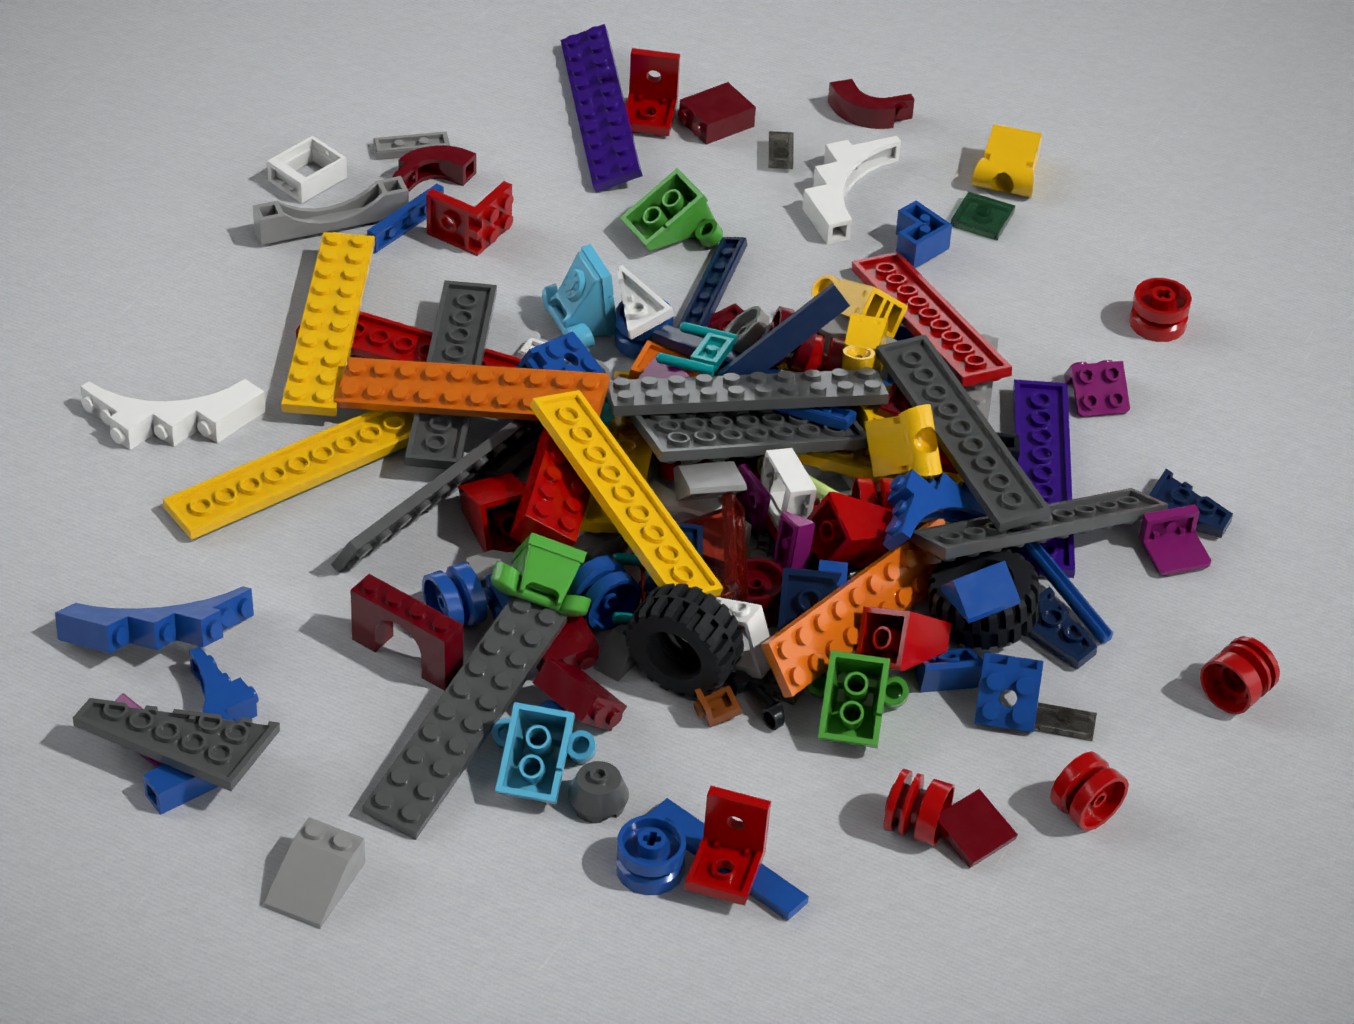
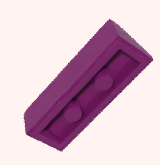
(793, 541)

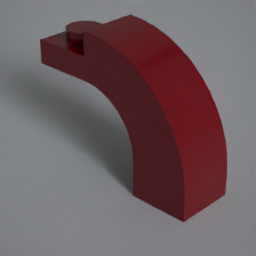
(867, 110)
(436, 163)

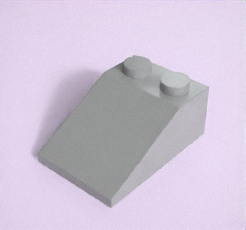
(707, 480)
(316, 872)

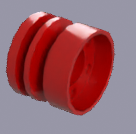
(1239, 675)
(914, 805)

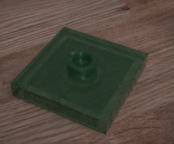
(982, 215)

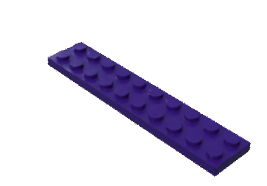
(601, 108)
(1045, 454)

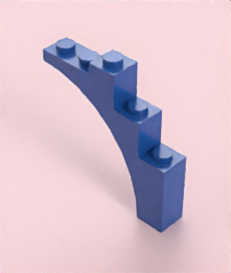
(924, 501)
(155, 627)
(232, 700)

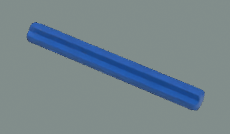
(1068, 592)

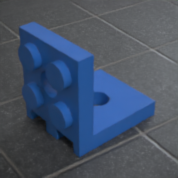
(552, 355)
(1011, 673)

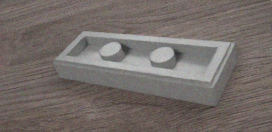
(397, 146)

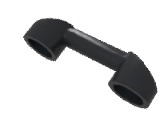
(773, 713)

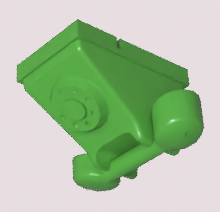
(672, 214)
(543, 575)
(854, 698)

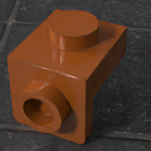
(717, 706)

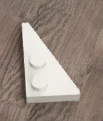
(641, 305)

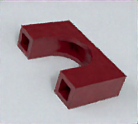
(439, 637)

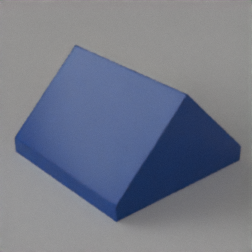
(982, 592)
(950, 671)

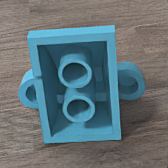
(584, 299)
(536, 751)

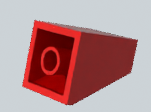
(491, 510)
(849, 530)
(901, 636)

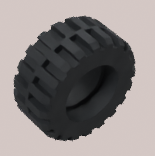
(999, 627)
(709, 645)

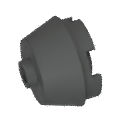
(598, 792)

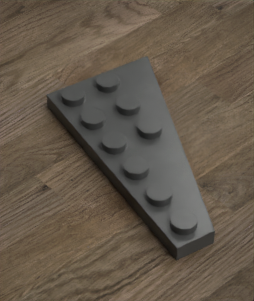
(184, 739)

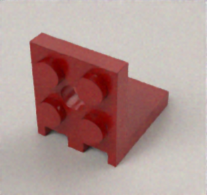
(653, 94)
(472, 226)
(730, 845)

